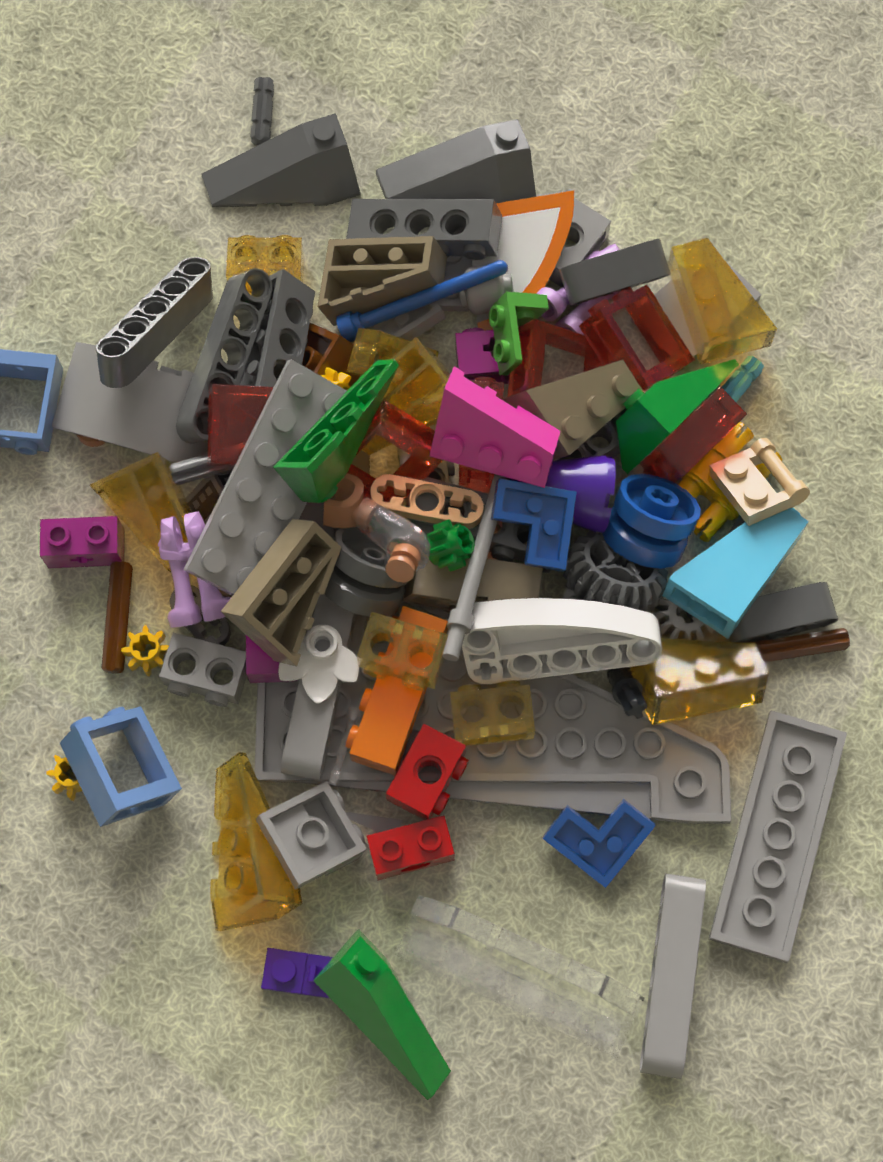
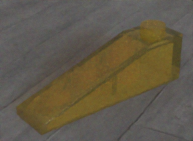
(250, 877)

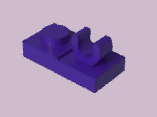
(293, 972)

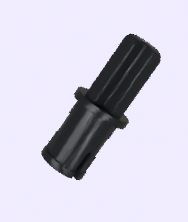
(627, 691)

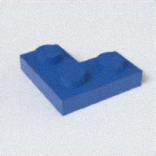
(547, 514)
(601, 850)

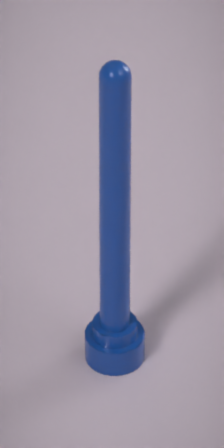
(349, 323)

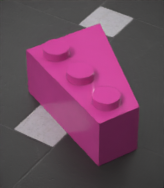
(492, 435)

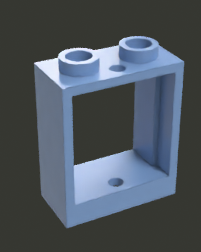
(33, 367)
(94, 779)

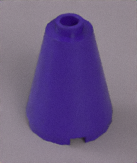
(594, 483)

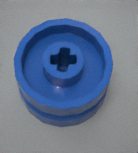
(651, 521)

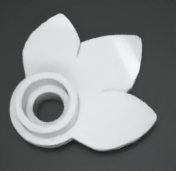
(321, 668)

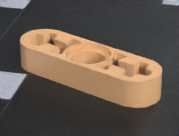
(418, 487)

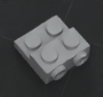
(312, 835)

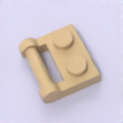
(748, 488)

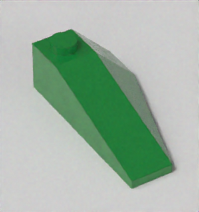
(662, 409)
(328, 448)
(376, 1002)

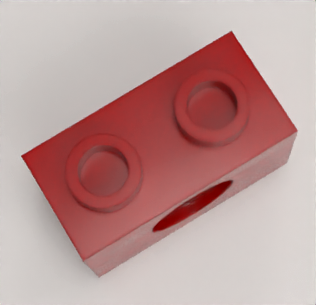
(434, 750)
(411, 847)

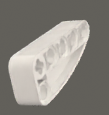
(556, 638)

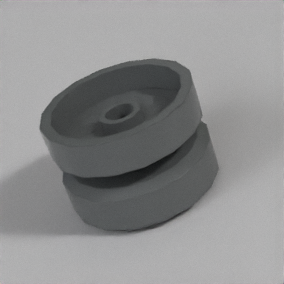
(360, 577)

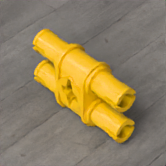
(699, 482)

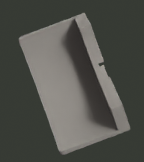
(130, 416)

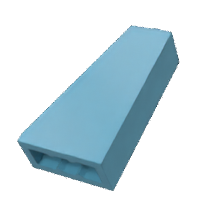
(733, 572)

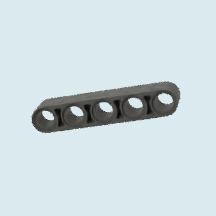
(154, 322)
(225, 336)

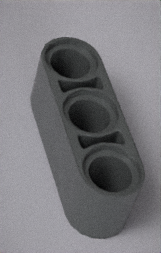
(614, 272)
(787, 613)

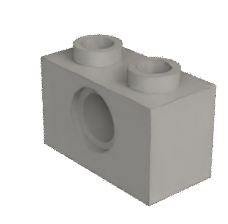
(589, 233)

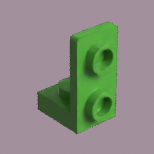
(505, 316)

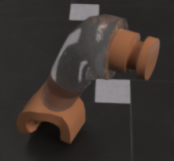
(402, 540)

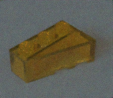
(143, 497)
(701, 679)

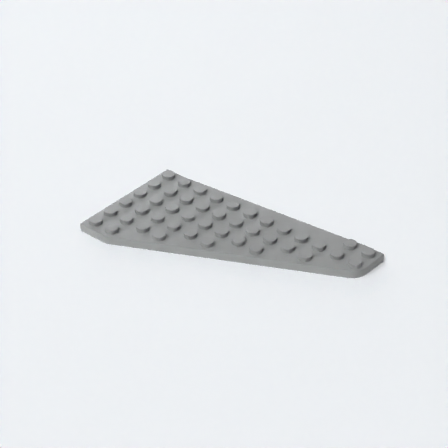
(580, 754)

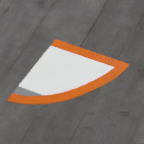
(531, 241)

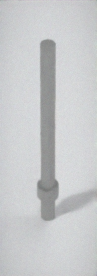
(461, 618)

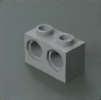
(209, 660)

